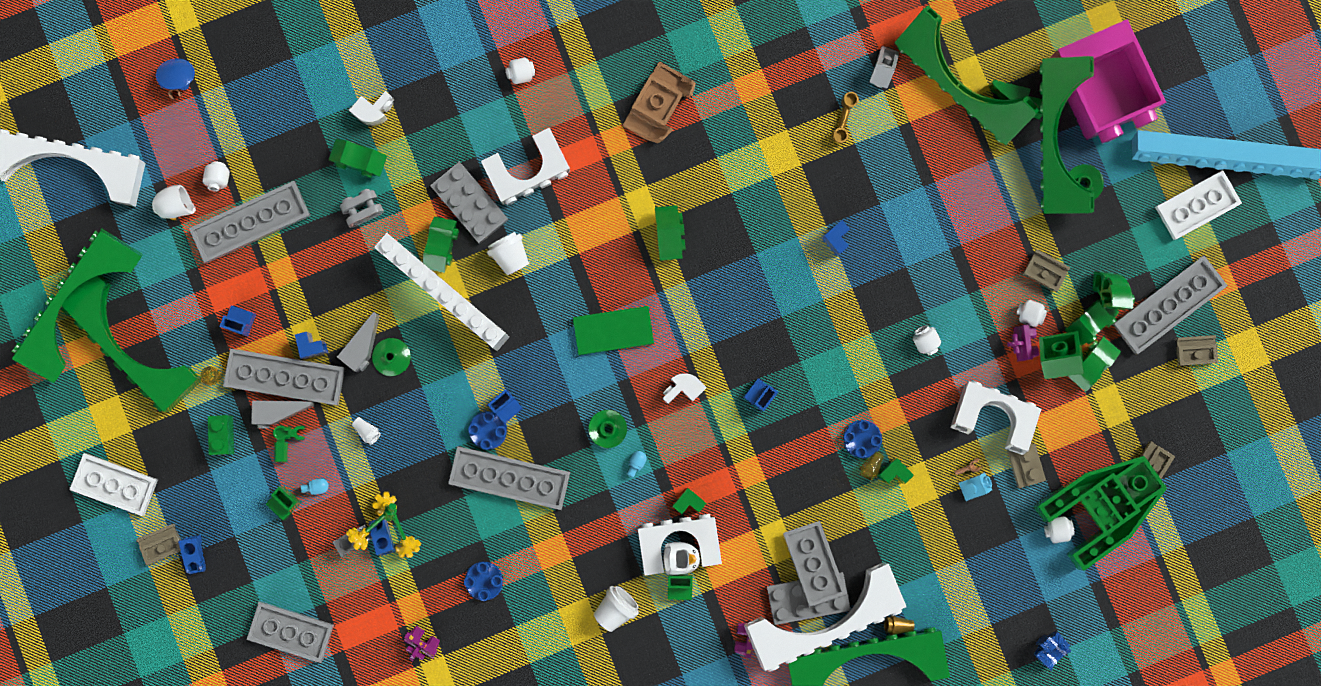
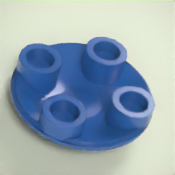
(175, 74)
(487, 430)
(862, 439)
(483, 581)

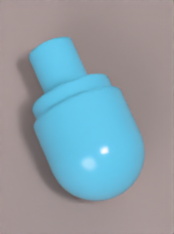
(636, 462)
(315, 487)

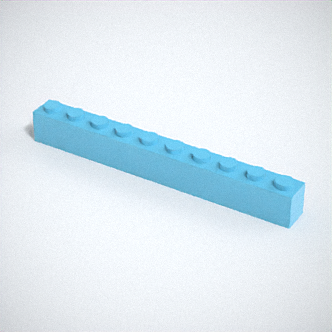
(1226, 154)

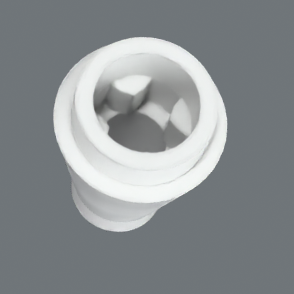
(368, 432)

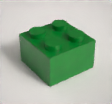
(1061, 355)

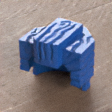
(1051, 649)

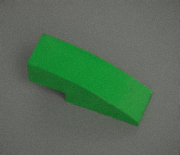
(1009, 91)

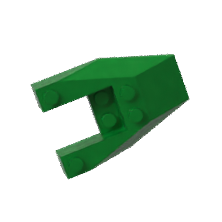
(1116, 500)

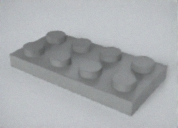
(469, 202)
(814, 564)
(790, 604)
(290, 632)

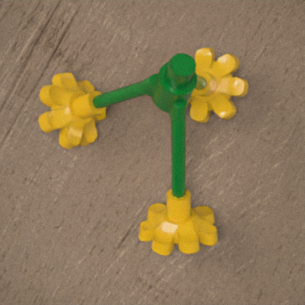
(386, 510)

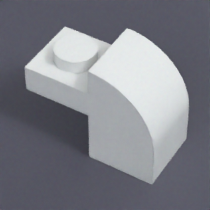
(372, 114)
(688, 384)

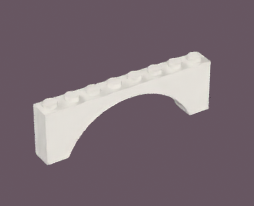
(119, 173)
(441, 292)
(878, 599)

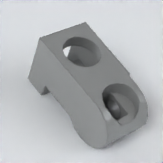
(344, 546)

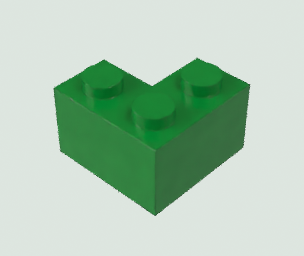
(669, 232)

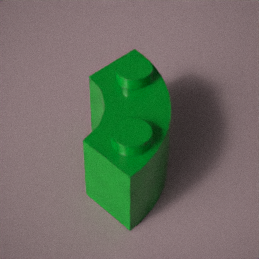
(358, 158)
(439, 244)
(1113, 290)
(1092, 322)
(1098, 359)

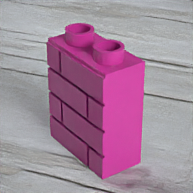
(1121, 83)

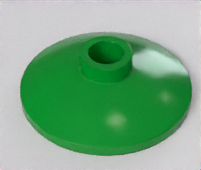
(1091, 176)
(398, 363)
(597, 426)

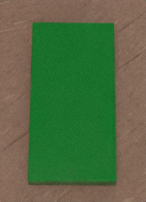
(613, 330)

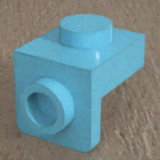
(976, 486)

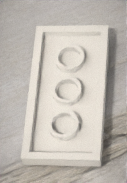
(1198, 205)
(113, 484)

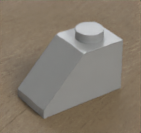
(884, 67)

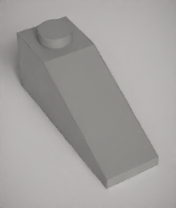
(360, 347)
(273, 412)

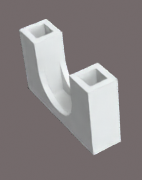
(510, 188)
(1022, 415)
(702, 529)

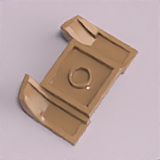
(658, 103)

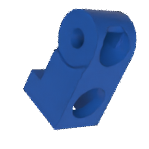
(382, 538)
(192, 554)

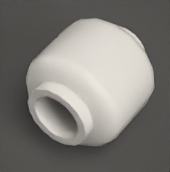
(520, 70)
(216, 176)
(1032, 313)
(926, 340)
(1059, 530)

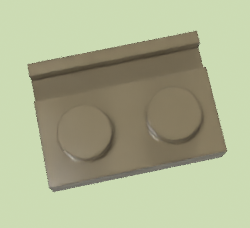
(1046, 270)
(1196, 350)
(1158, 458)
(1026, 467)
(159, 544)

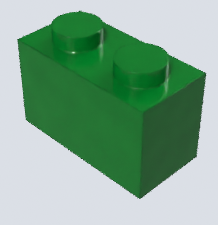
(220, 435)

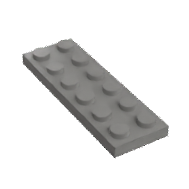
(249, 222)
(1169, 305)
(284, 377)
(509, 478)

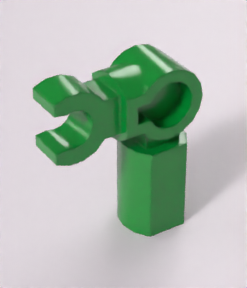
(282, 434)

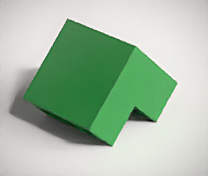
(896, 469)
(689, 498)
(283, 502)
(680, 587)

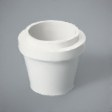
(509, 253)
(616, 608)

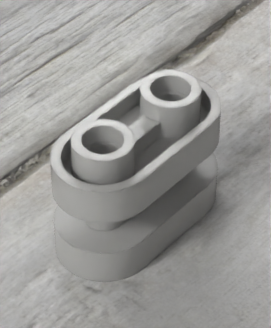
(350, 205)

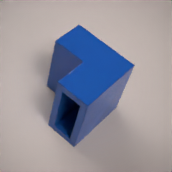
(834, 238)
(238, 320)
(308, 348)
(760, 395)
(505, 406)

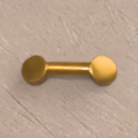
(848, 101)

